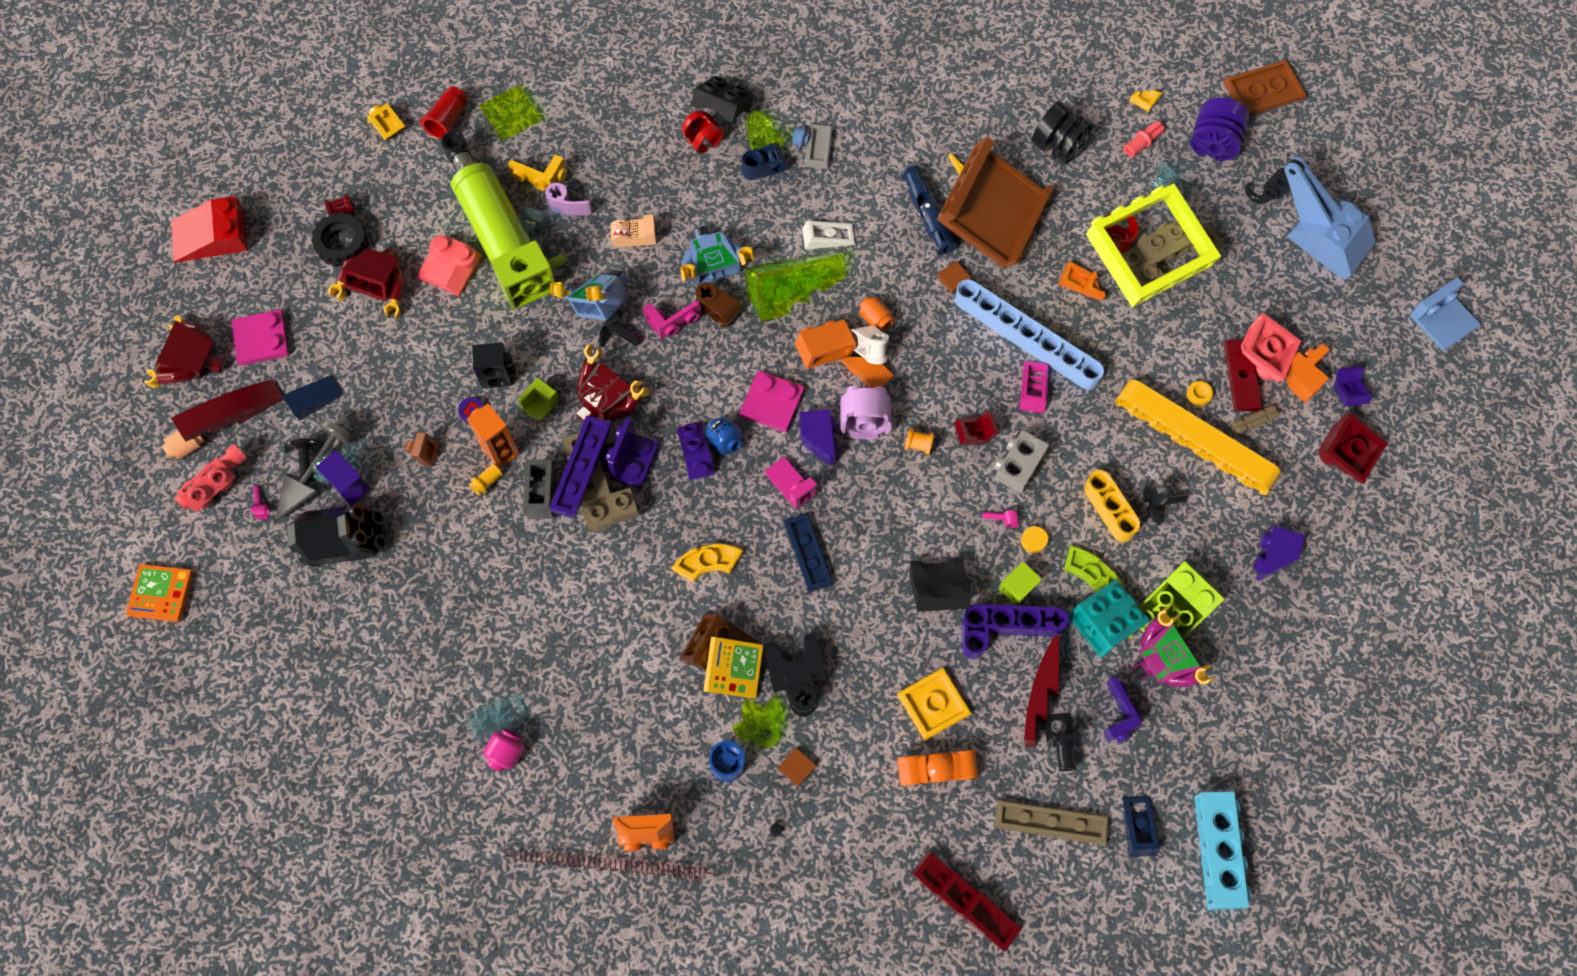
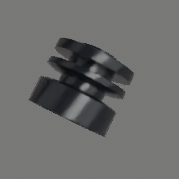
(1064, 134)

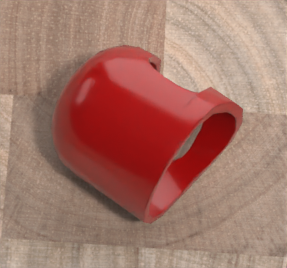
(705, 126)
(1123, 237)

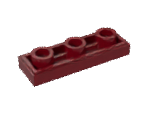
(1243, 390)

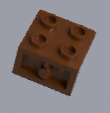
(711, 625)

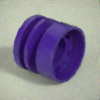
(1220, 129)

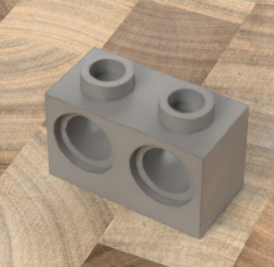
(1023, 463)

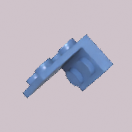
(1444, 316)

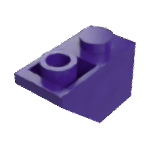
(817, 434)
(1279, 551)

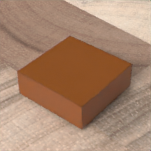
(952, 276)
(796, 767)

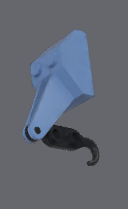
(1327, 228)

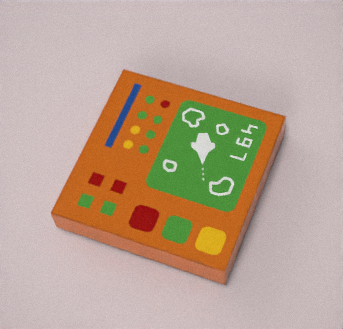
(159, 593)

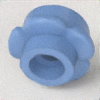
(799, 137)

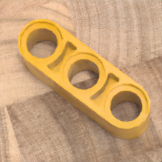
(1111, 494)

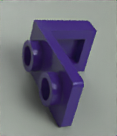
(695, 451)
(1133, 717)

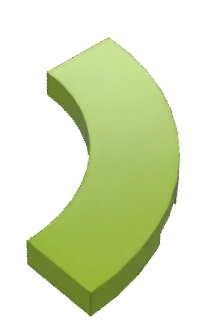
(1090, 569)

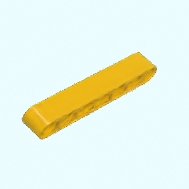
(1198, 435)

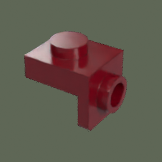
(976, 430)

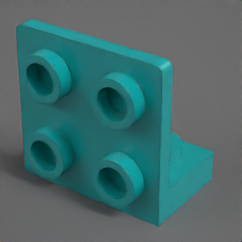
(1108, 618)

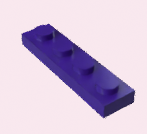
(580, 467)

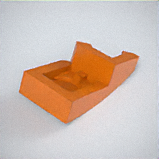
(1081, 281)
(871, 374)

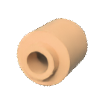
(177, 447)

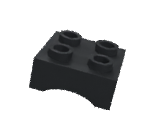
(723, 98)
(940, 585)

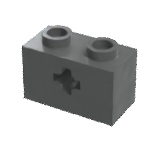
(539, 488)

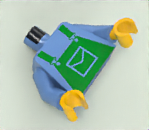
(713, 257)
(596, 297)

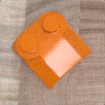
(645, 830)

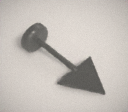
(295, 492)

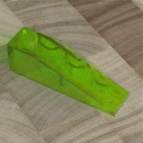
(783, 283)

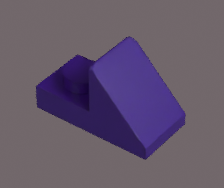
(343, 477)

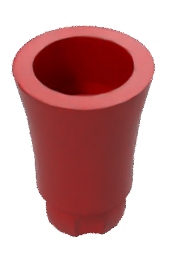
(444, 112)

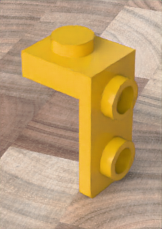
(554, 173)

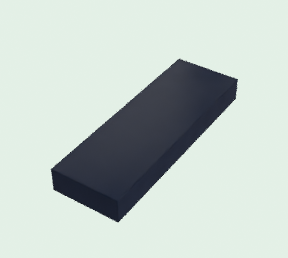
(808, 553)

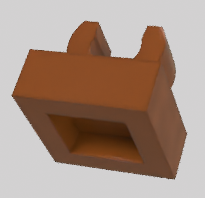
(423, 449)

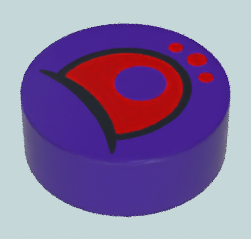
(467, 406)

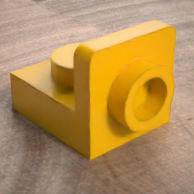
(385, 121)

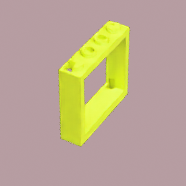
(1118, 267)

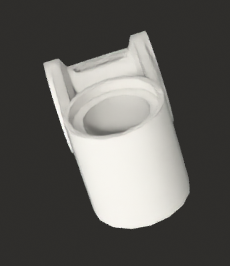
(871, 344)

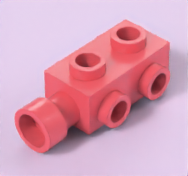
(209, 483)

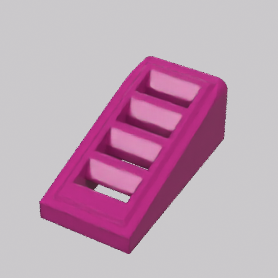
(1034, 401)

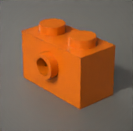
(825, 343)

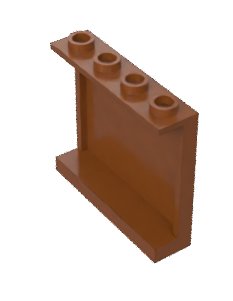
(994, 206)

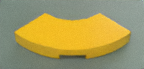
(707, 558)

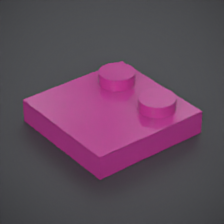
(260, 337)
(771, 401)

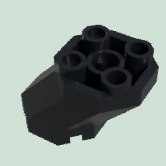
(337, 534)

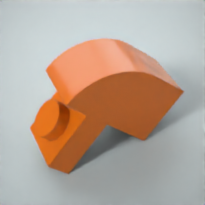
(1304, 376)

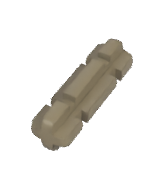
(1254, 420)

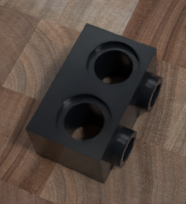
(493, 365)

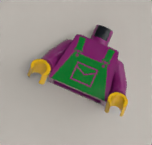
(1169, 655)

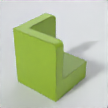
(538, 399)
(1019, 583)

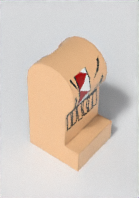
(633, 232)

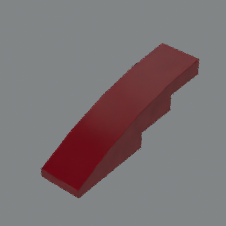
(227, 408)
(1044, 684)
(966, 901)

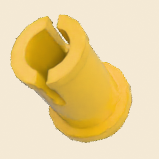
(485, 479)

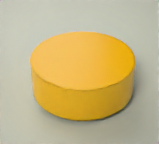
(1199, 393)
(1034, 539)

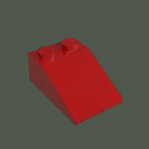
(210, 230)

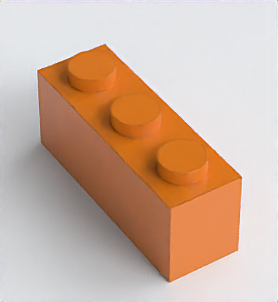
(493, 435)

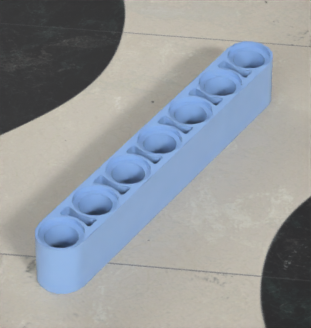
(1024, 324)

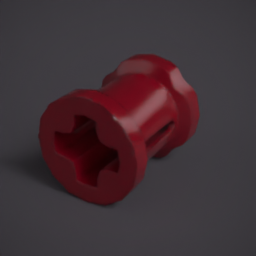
(331, 205)

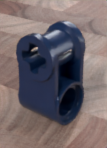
(764, 162)

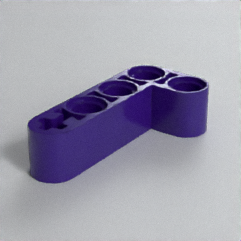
(1015, 626)

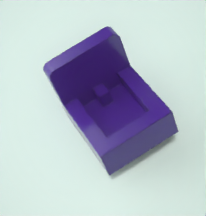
(1350, 386)

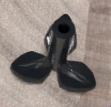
(612, 326)
(303, 446)
(1159, 497)

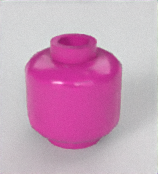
(504, 749)

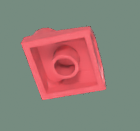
(449, 264)
(1270, 348)

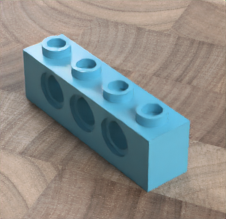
(1210, 836)

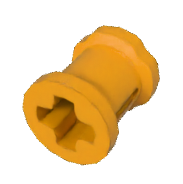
(919, 441)

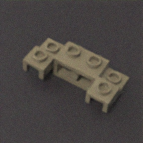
(1162, 248)
(598, 505)

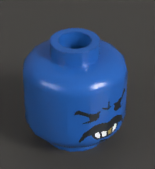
(723, 435)

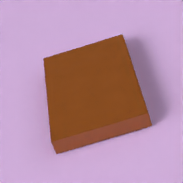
(1265, 88)

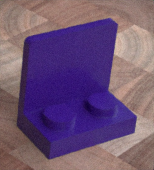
(631, 456)

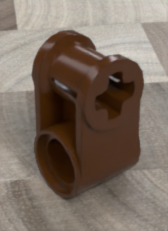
(717, 304)

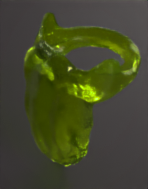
(760, 131)

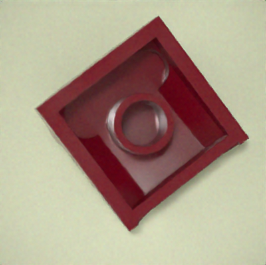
(1352, 447)

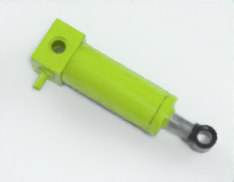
(515, 258)

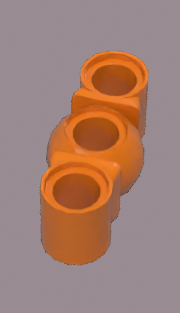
(937, 767)

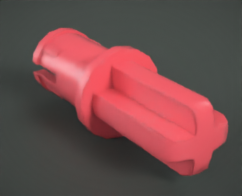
(1143, 139)

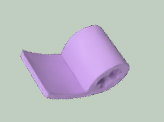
(559, 201)

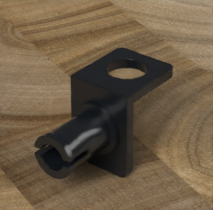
(1063, 743)

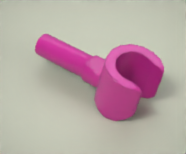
(260, 510)
(1010, 517)

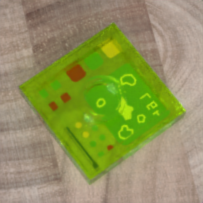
(510, 113)

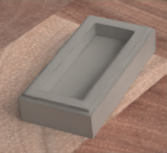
(818, 146)

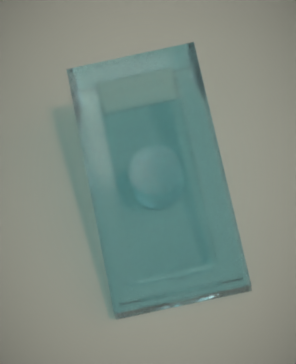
(494, 717)

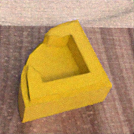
(1145, 99)

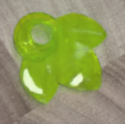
(758, 719)

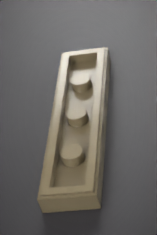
(1051, 822)

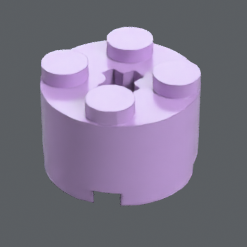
(865, 412)

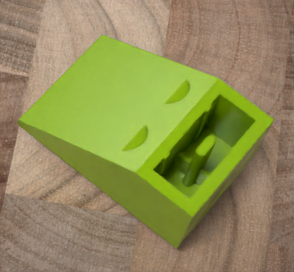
(1188, 596)

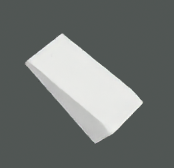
(826, 234)

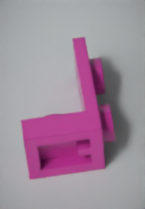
(670, 326)
(791, 483)

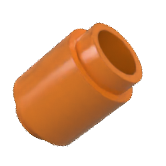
(876, 313)

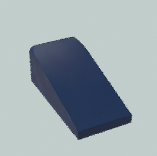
(312, 397)
(1140, 828)

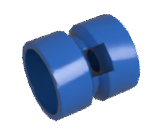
(727, 761)

